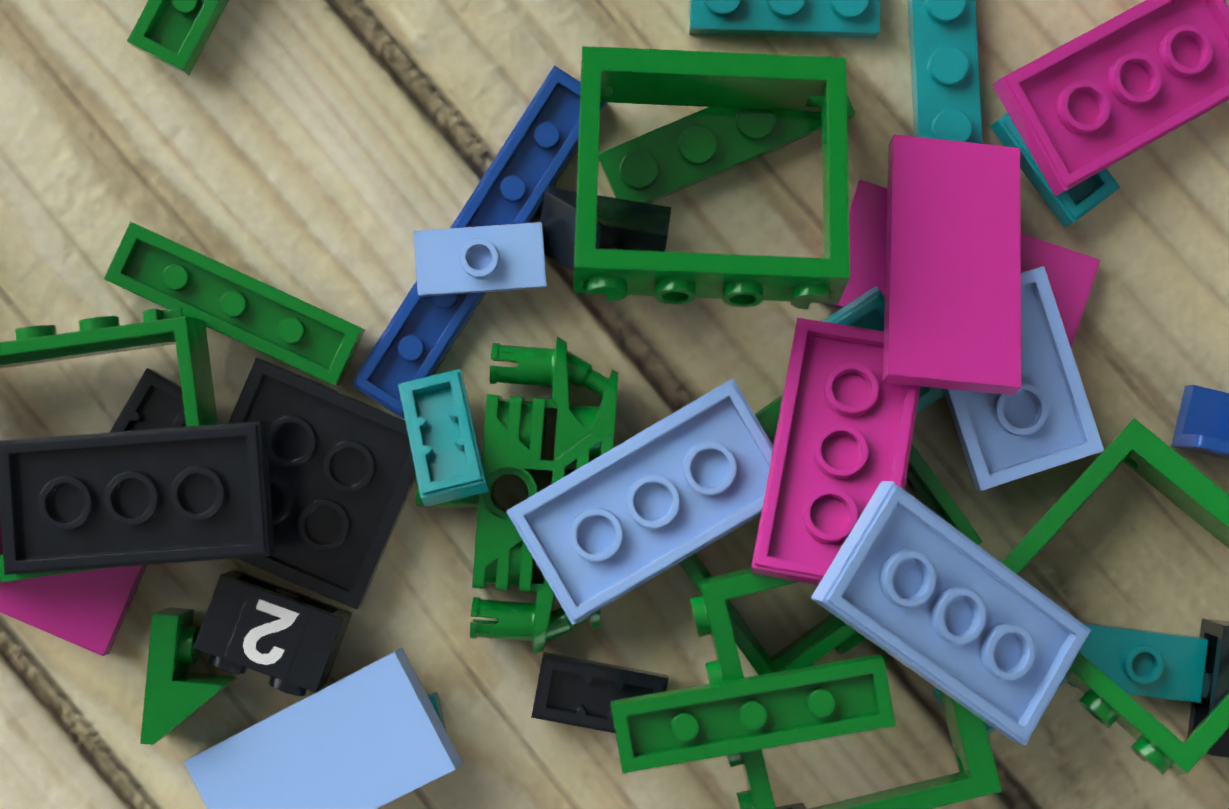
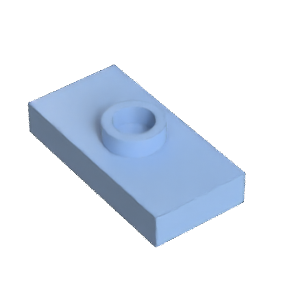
(480, 259)

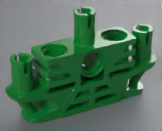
(514, 446)

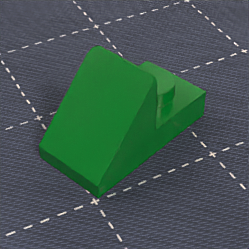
(170, 689)

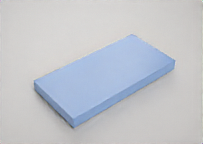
(648, 502)
(951, 612)
(334, 749)

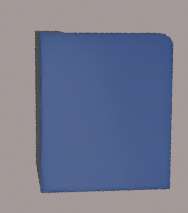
(1203, 422)

